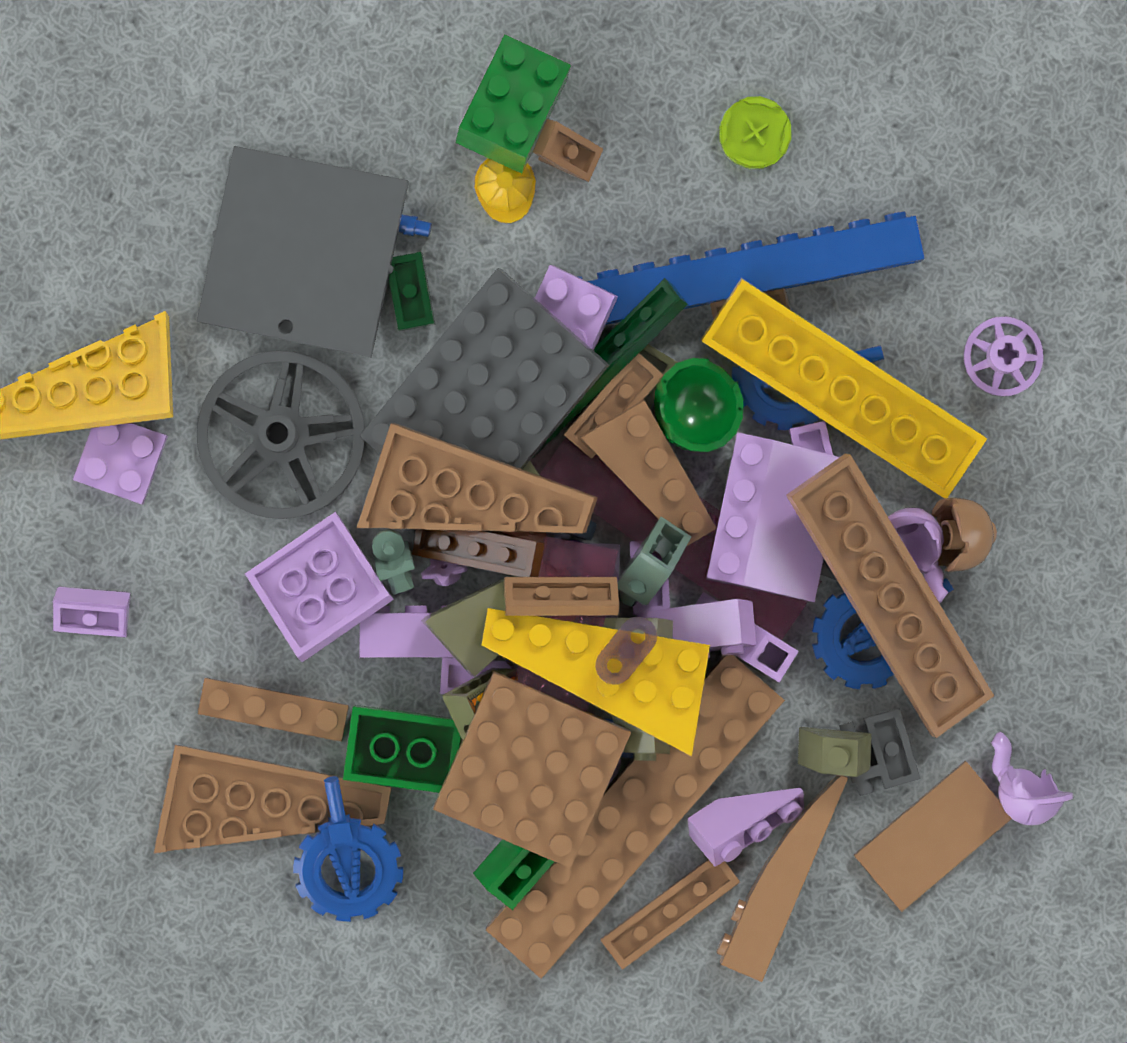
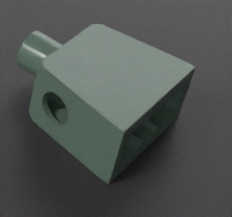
(645, 572)

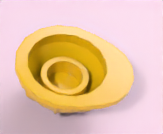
(503, 191)

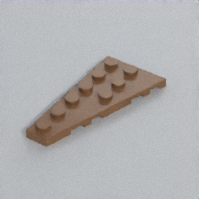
(447, 487)
(240, 799)

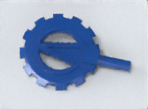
(781, 412)
(836, 652)
(343, 840)

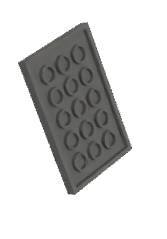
(494, 378)

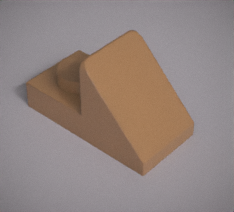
(567, 150)

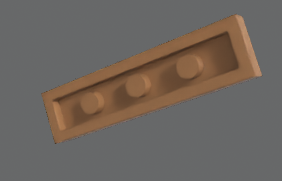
(273, 709)
(668, 911)

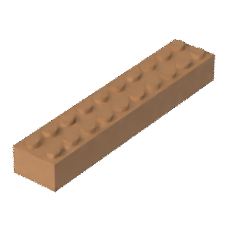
(635, 819)

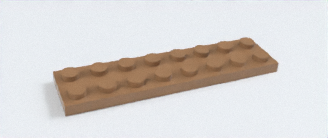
(890, 595)

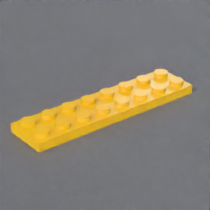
(843, 388)

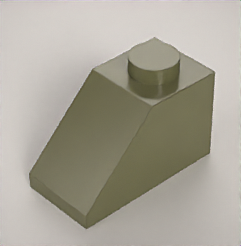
(834, 751)

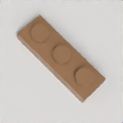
(621, 393)
(561, 596)

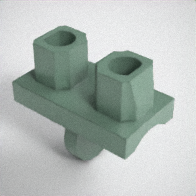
(393, 560)

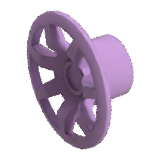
(1004, 356)

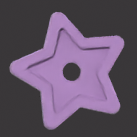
(443, 572)

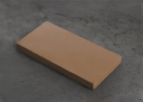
(933, 836)

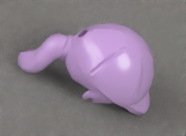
(924, 542)
(1023, 793)

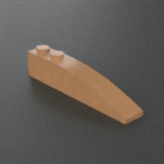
(776, 889)

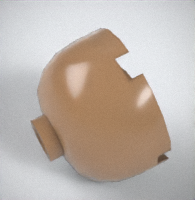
(966, 533)

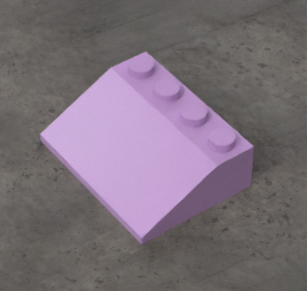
(758, 532)

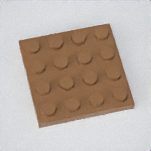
(532, 769)

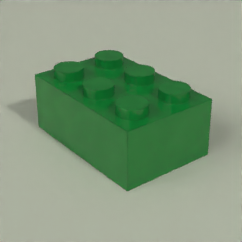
(513, 103)
(400, 748)

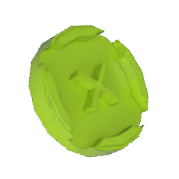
(755, 133)

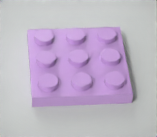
(318, 587)

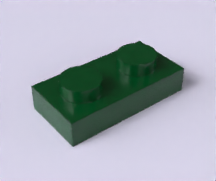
(411, 292)

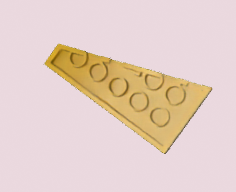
(95, 386)
(657, 697)

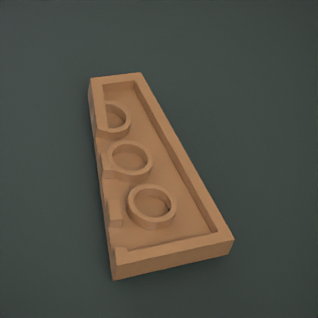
(645, 462)

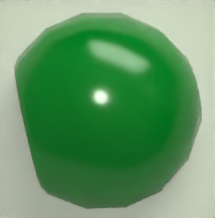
(698, 405)

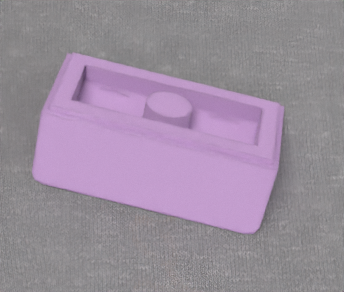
(91, 611)

